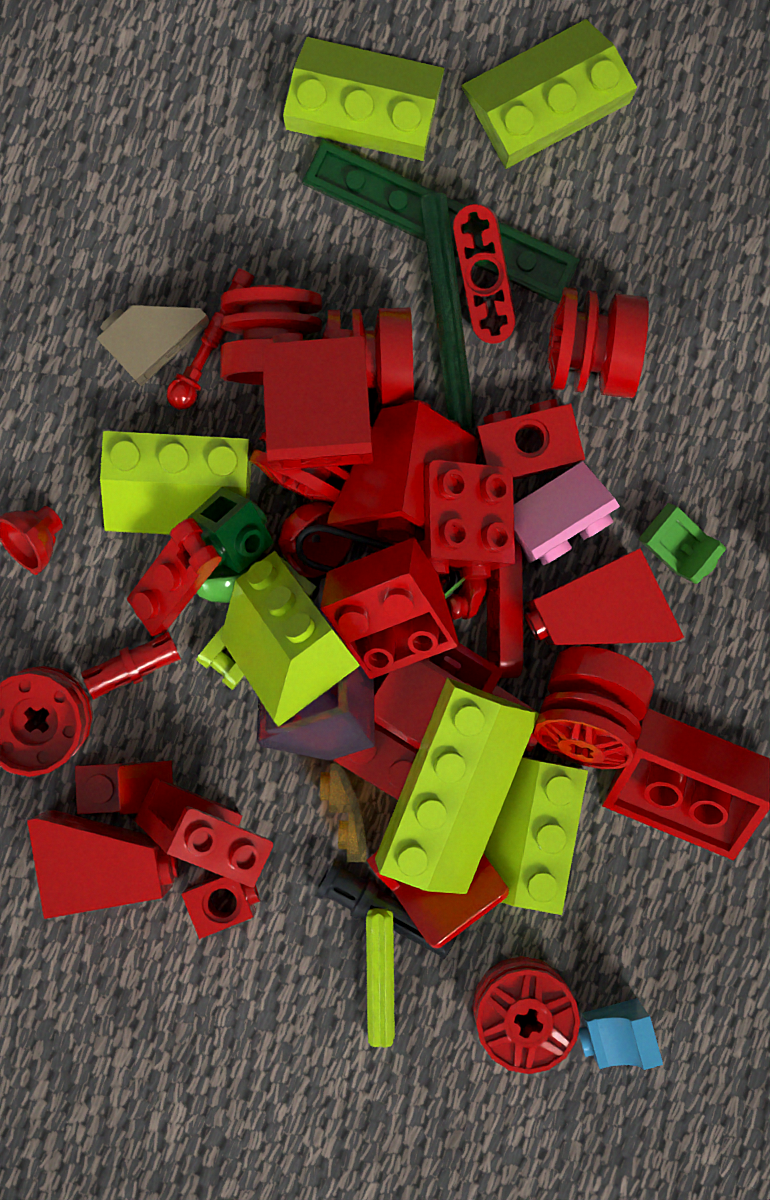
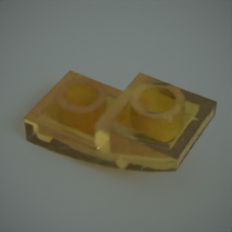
(342, 797)

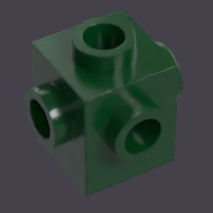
(233, 528)

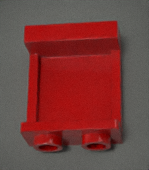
(202, 832)

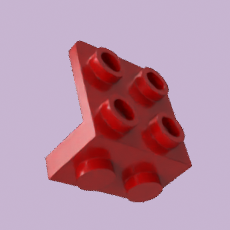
(468, 518)
(445, 915)

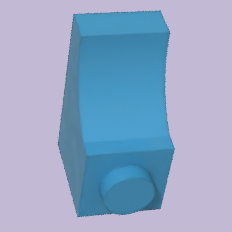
(620, 1036)

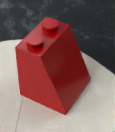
(316, 401)
(388, 495)
(605, 607)
(95, 864)

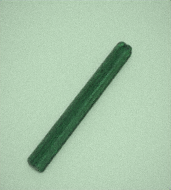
(447, 309)

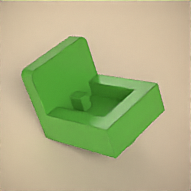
(682, 544)

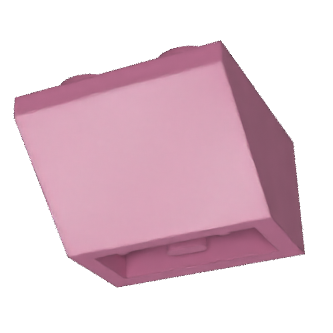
(559, 511)

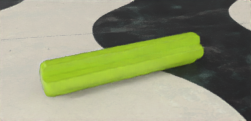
(380, 977)

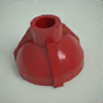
(30, 536)

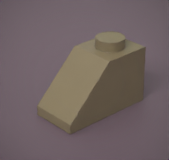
(150, 336)

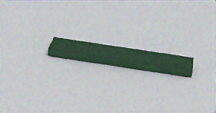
(398, 204)

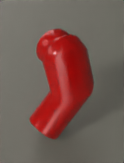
(468, 599)

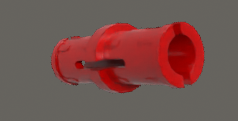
(130, 665)

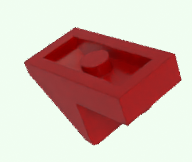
(117, 785)

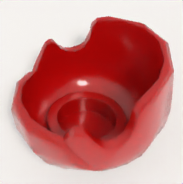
(329, 551)

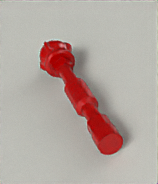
(182, 391)

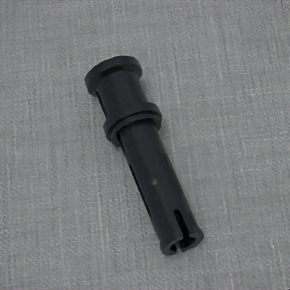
(362, 895)

